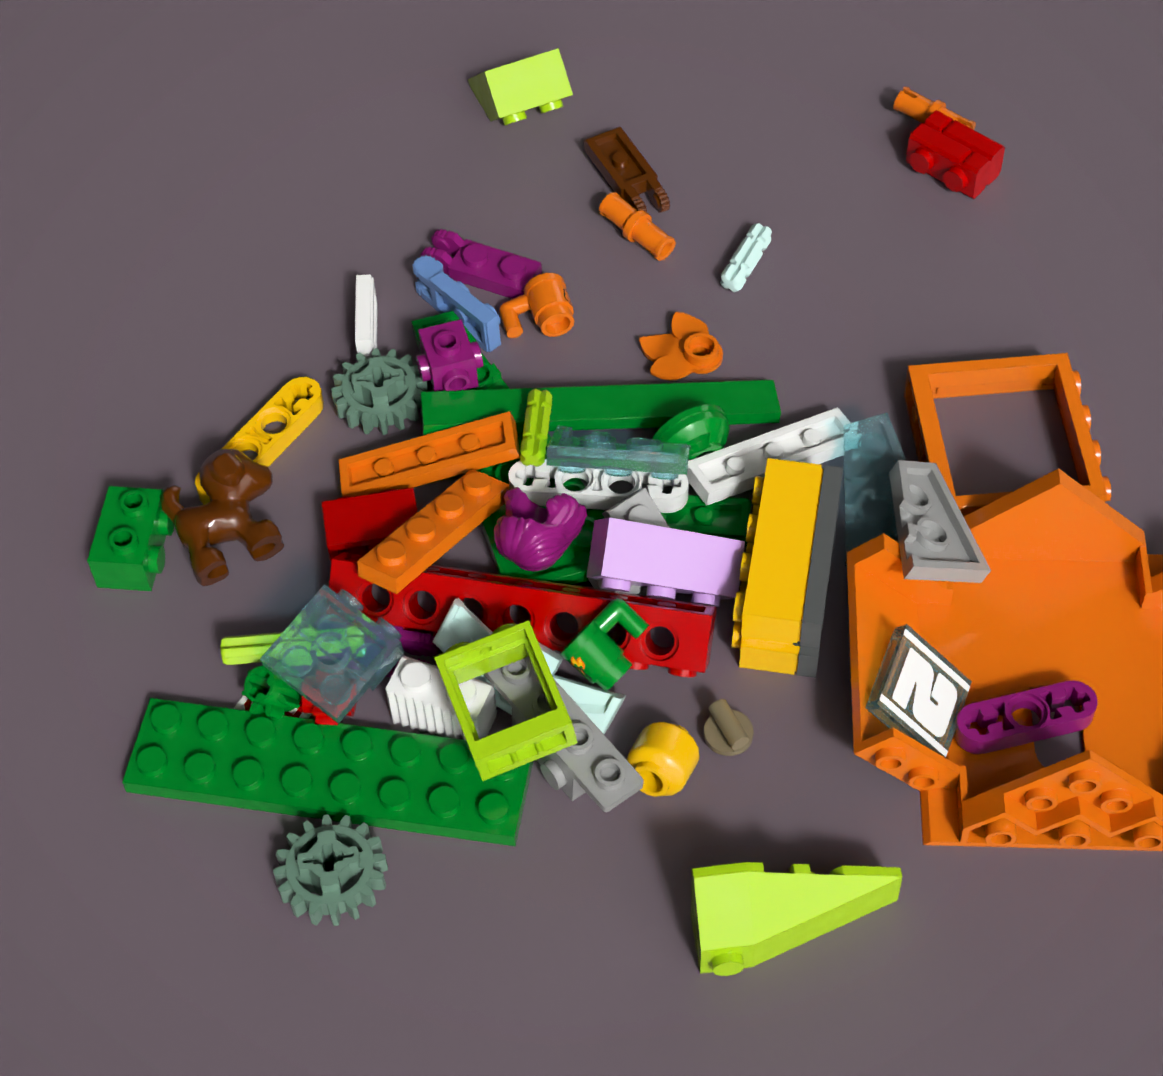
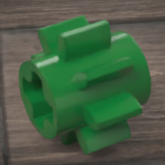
(269, 693)

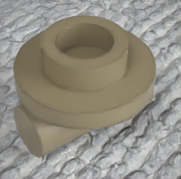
(727, 730)

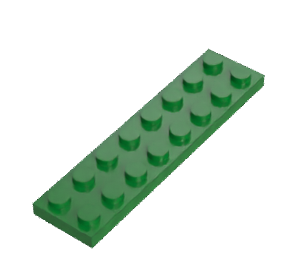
(322, 770)

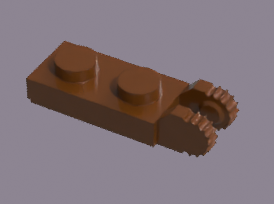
(626, 169)

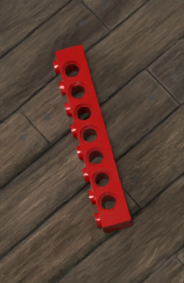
(689, 622)

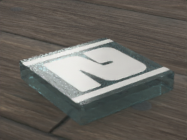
(918, 691)

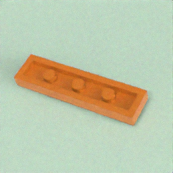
(431, 457)
(432, 531)

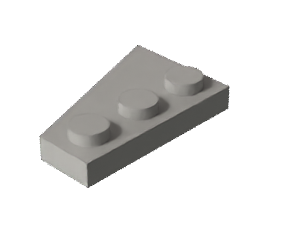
(931, 528)

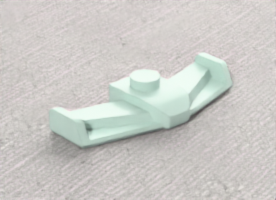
(464, 626)

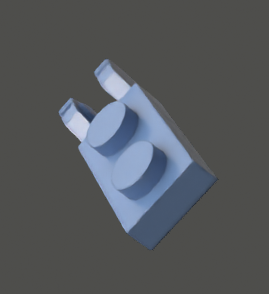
(448, 296)

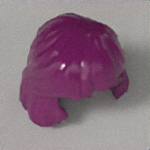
(537, 535)

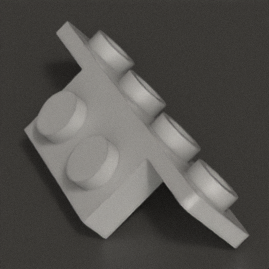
(587, 766)

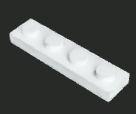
(736, 466)

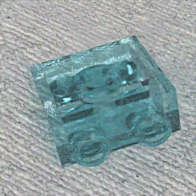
(334, 652)

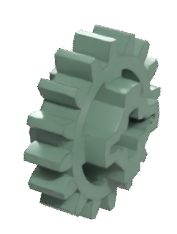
(378, 391)
(342, 890)

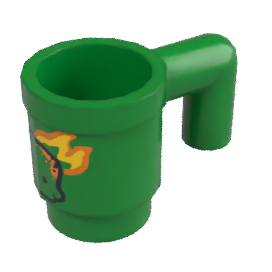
(596, 652)

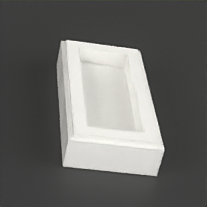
(365, 315)

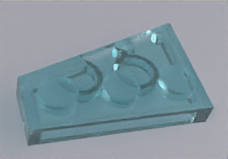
(602, 451)
(868, 457)

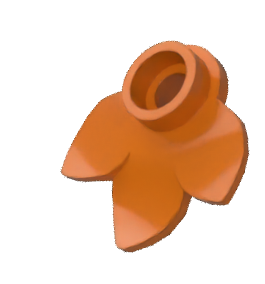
(684, 350)

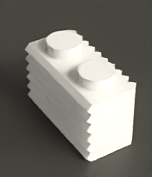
(421, 701)

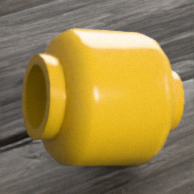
(664, 758)

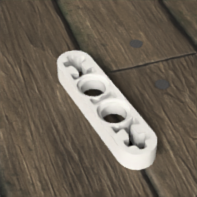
(597, 492)

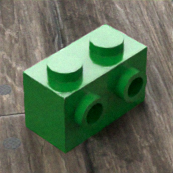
(130, 539)

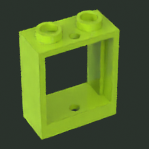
(525, 740)

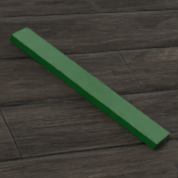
(606, 405)

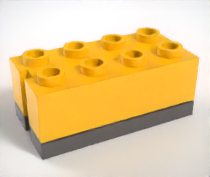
(787, 567)

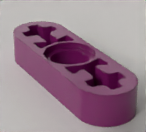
(1041, 701)

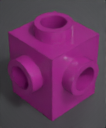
(451, 366)

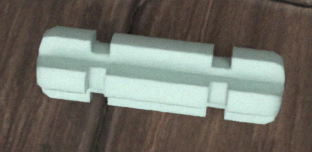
(746, 257)

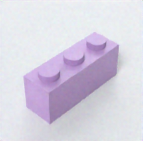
(665, 561)

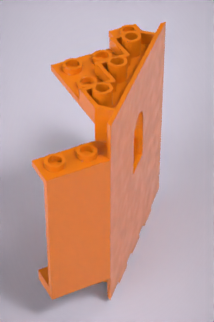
(1061, 605)

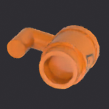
(549, 305)

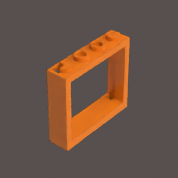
(1002, 376)

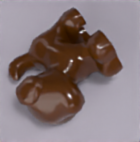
(231, 484)

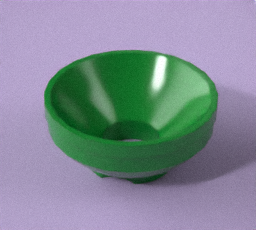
(701, 427)

